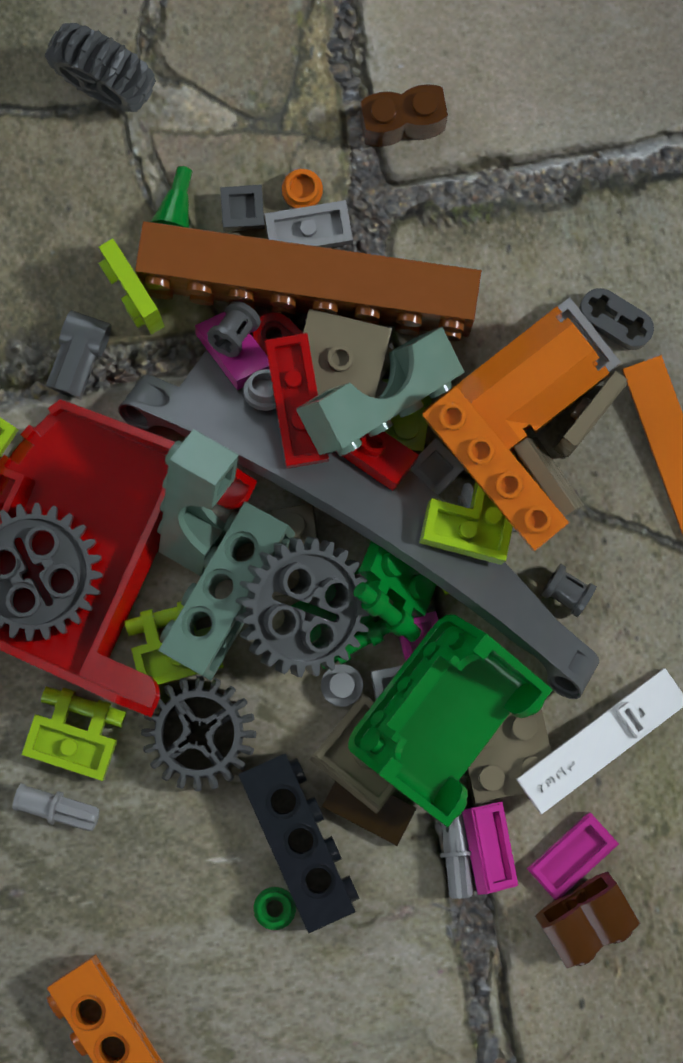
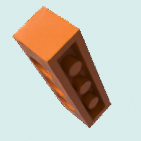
(495, 469)
(117, 1020)

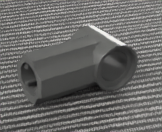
(81, 342)

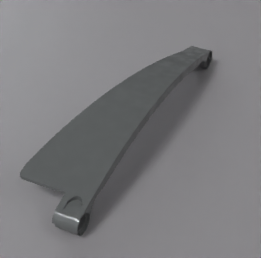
(384, 516)

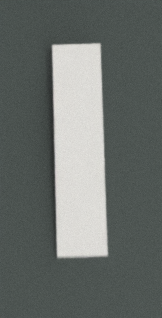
(601, 741)

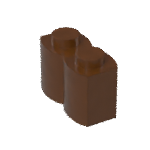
(392, 116)
(588, 920)

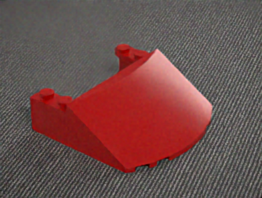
(113, 485)

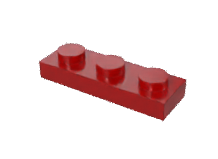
(293, 386)

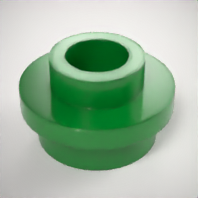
(267, 920)

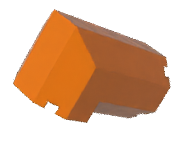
(533, 378)

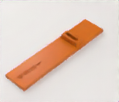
(662, 424)

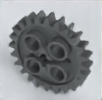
(67, 554)
(290, 644)

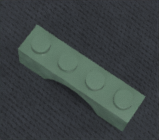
(345, 414)
(195, 482)

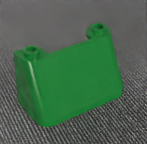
(444, 714)

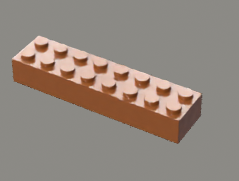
(306, 277)

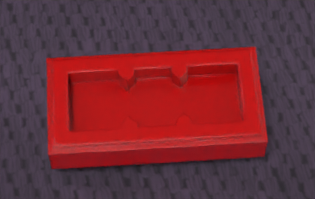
(383, 459)

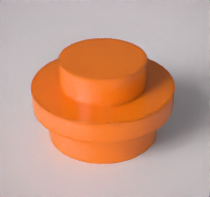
(302, 188)

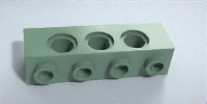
(207, 652)

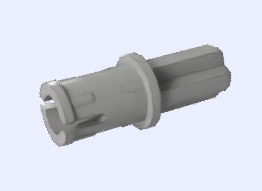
(55, 808)
(457, 859)

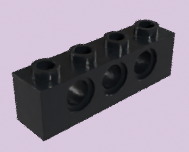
(314, 907)

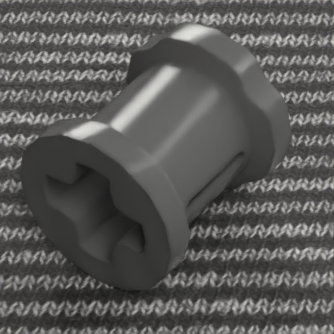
(233, 328)
(568, 590)

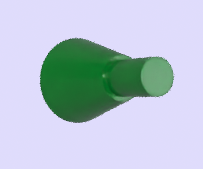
(175, 205)

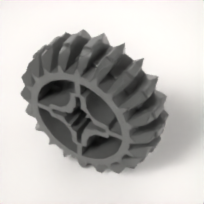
(100, 67)
(168, 754)

